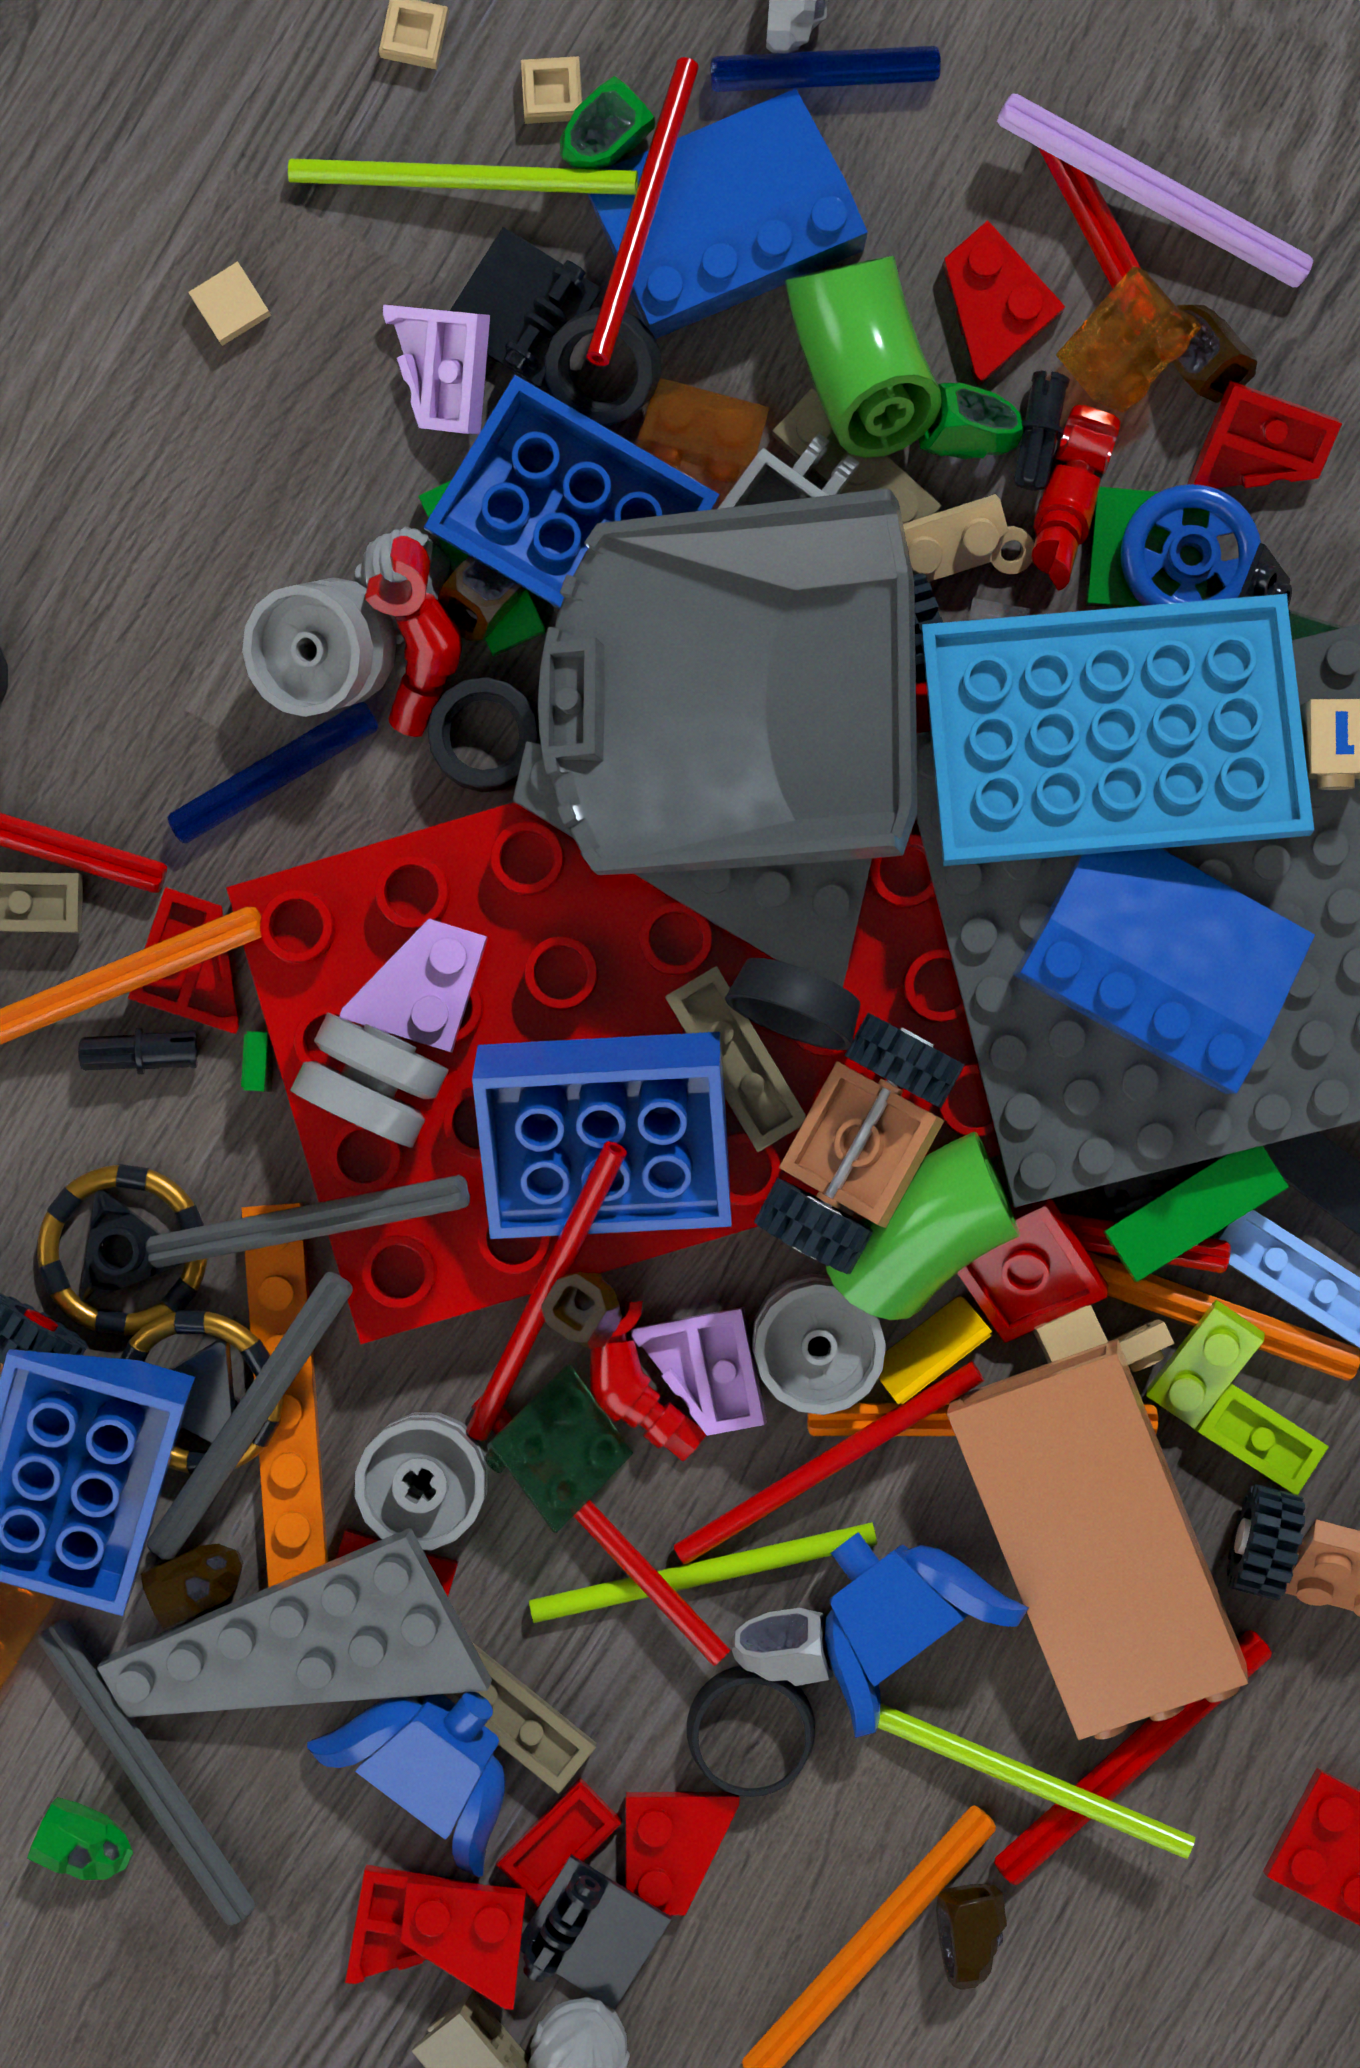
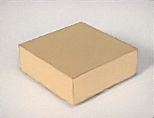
(414, 32)
(550, 89)
(229, 303)

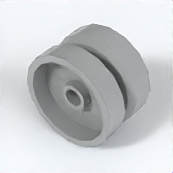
(318, 647)
(368, 1083)
(824, 1380)
(387, 1485)

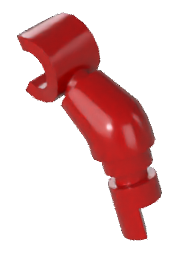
(1072, 491)
(428, 630)
(624, 1392)

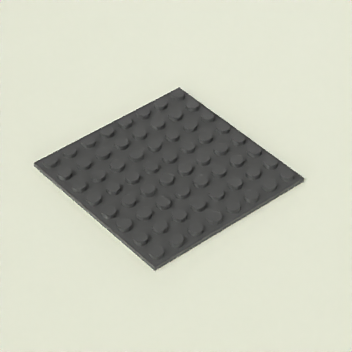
(1093, 1107)

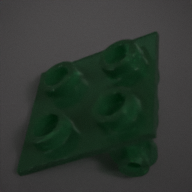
(559, 1448)

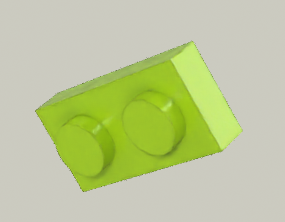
(1205, 1364)
(1262, 1439)

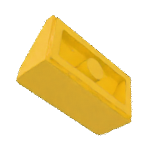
(932, 1349)

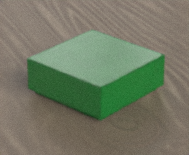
(257, 1062)

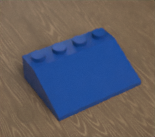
(737, 214)
(543, 484)
(1168, 960)
(557, 1103)
(83, 1470)

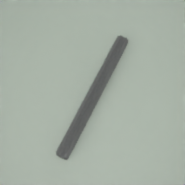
(309, 1221)
(250, 1415)
(147, 1773)

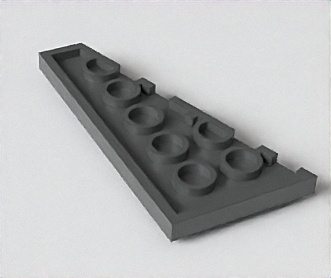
(787, 911)
(332, 1634)

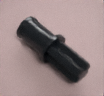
(1041, 430)
(139, 1051)

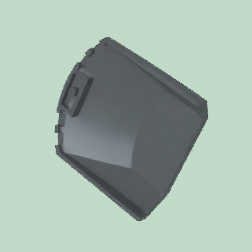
(736, 688)

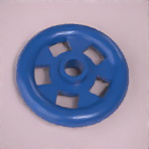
(1166, 511)

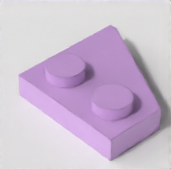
(443, 365)
(422, 986)
(709, 1366)

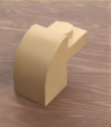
(1082, 1331)

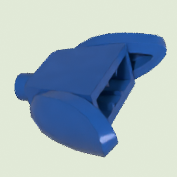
(898, 1611)
(429, 1761)

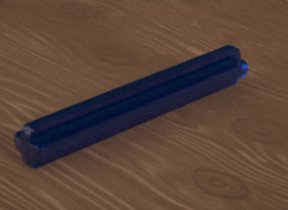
(825, 68)
(272, 772)

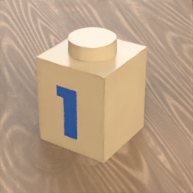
(1332, 742)

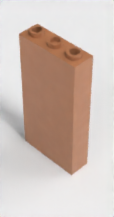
(1098, 1542)

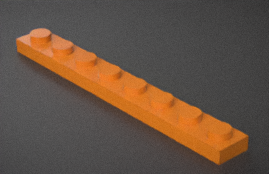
(293, 1458)

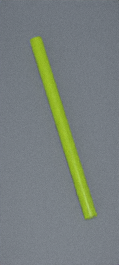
(463, 176)
(699, 1573)
(1036, 1782)

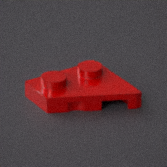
(996, 300)
(1263, 441)
(199, 991)
(673, 1843)
(379, 1922)
(467, 1932)

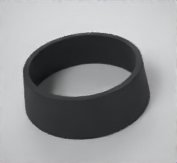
(795, 1003)
(739, 1676)

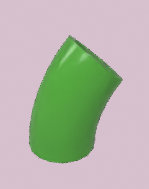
(864, 356)
(940, 1226)

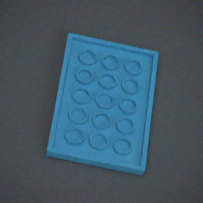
(1116, 730)

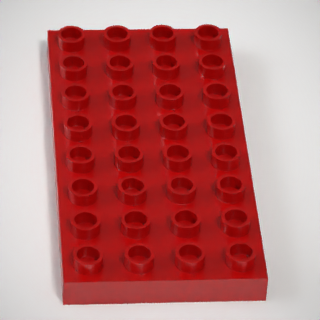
(560, 963)

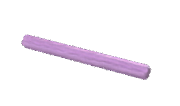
(1154, 190)

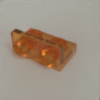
(1127, 342)
(702, 429)

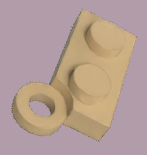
(965, 539)

